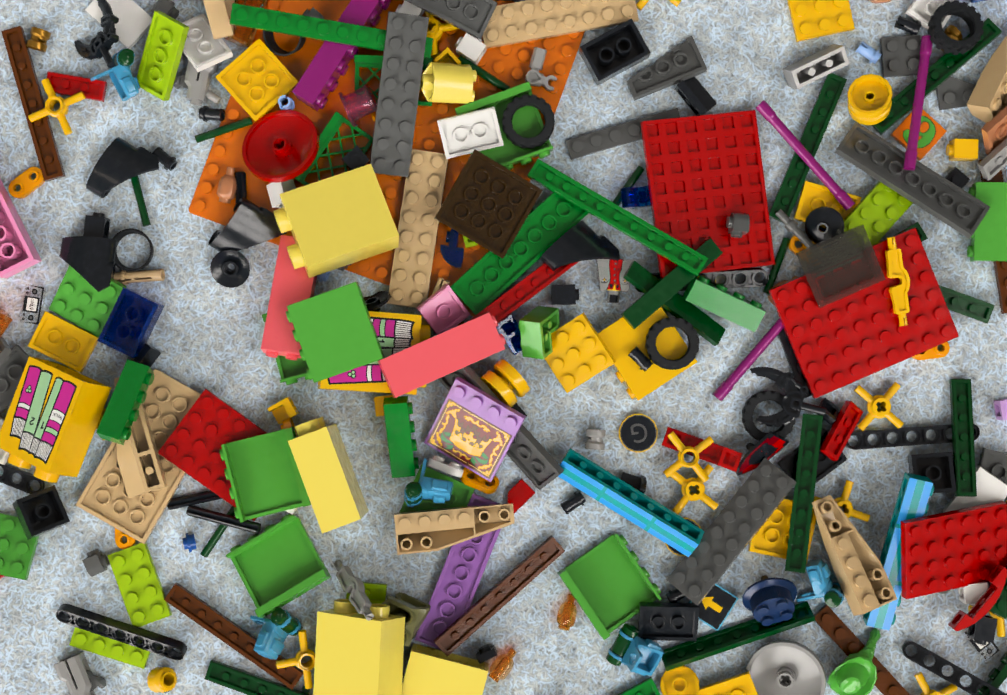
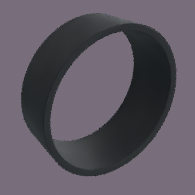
(271, 44)
(119, 236)

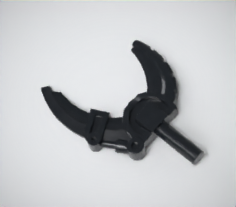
(104, 40)
(792, 401)

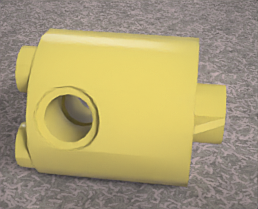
(448, 83)

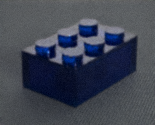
(130, 322)

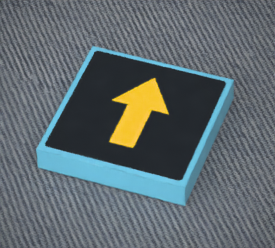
(716, 606)

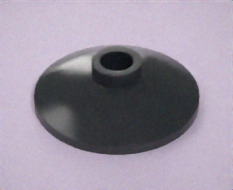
(823, 216)
(226, 276)
(377, 300)

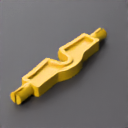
(899, 292)

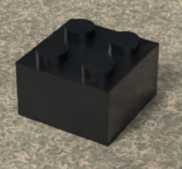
(936, 467)
(41, 512)

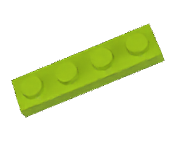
(109, 648)

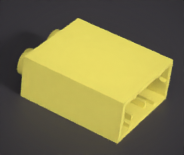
(337, 221)
(327, 474)
(357, 653)
(436, 674)

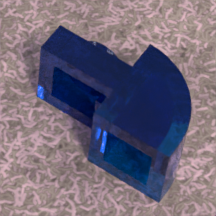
(635, 197)
(452, 254)
(509, 329)

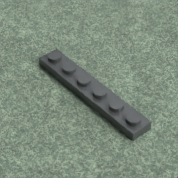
(612, 136)

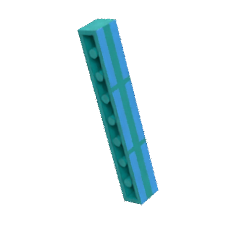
(630, 503)
(910, 504)

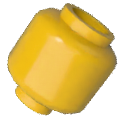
(162, 679)

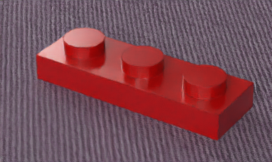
(71, 85)
(841, 430)

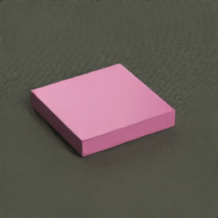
(443, 310)

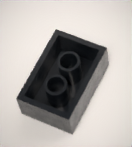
(614, 52)

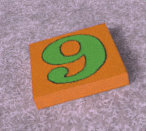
(929, 133)

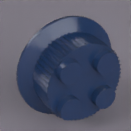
(770, 600)

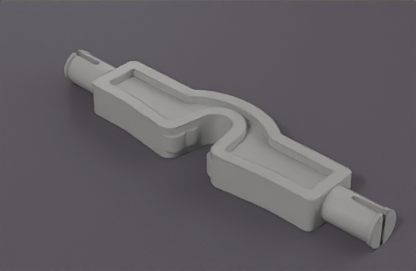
(355, 586)

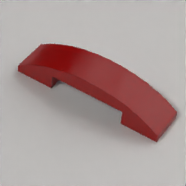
(714, 453)
(985, 603)

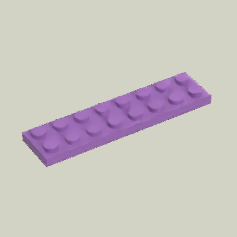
(457, 581)

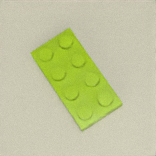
(162, 55)
(877, 212)
(139, 585)

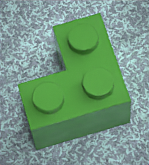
(537, 330)

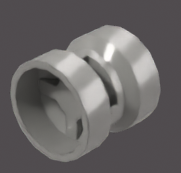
(595, 439)

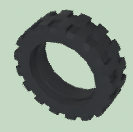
(963, 11)
(538, 103)
(692, 337)
(749, 407)

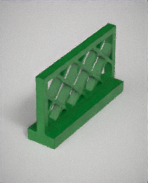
(375, 61)
(325, 138)

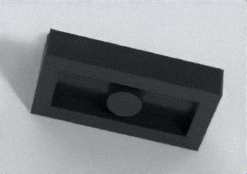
(695, 96)

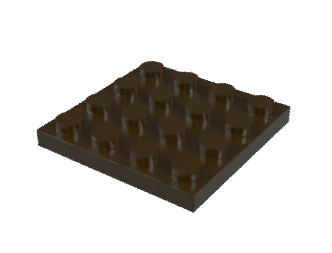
(488, 204)

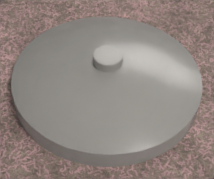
(787, 669)

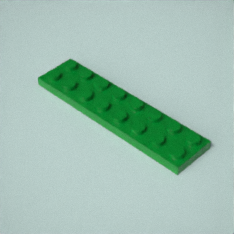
(494, 275)

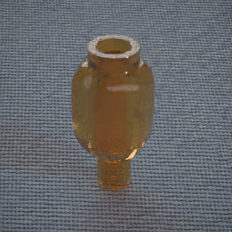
(567, 614)
(502, 666)

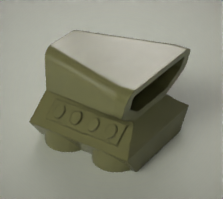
(413, 611)

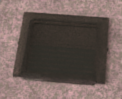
(840, 266)

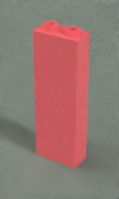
(288, 288)
(442, 354)

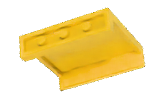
(622, 339)

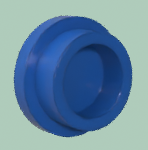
(189, 542)

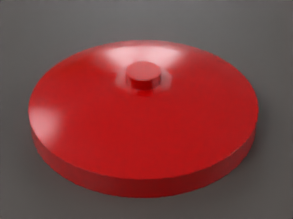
(280, 146)

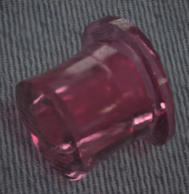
(359, 104)

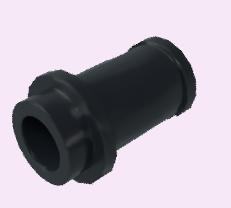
(908, 25)
(211, 114)
(165, 159)
(640, 359)
(573, 502)
(674, 596)

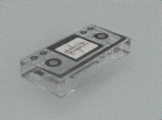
(33, 304)
(984, 651)

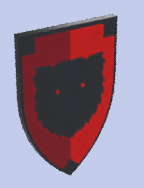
(765, 448)

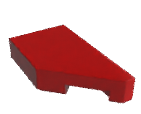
(520, 494)

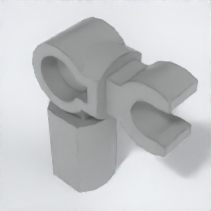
(536, 65)

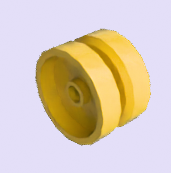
(869, 99)
(506, 382)

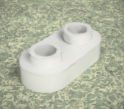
(438, 463)

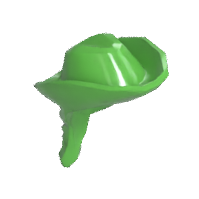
(857, 672)

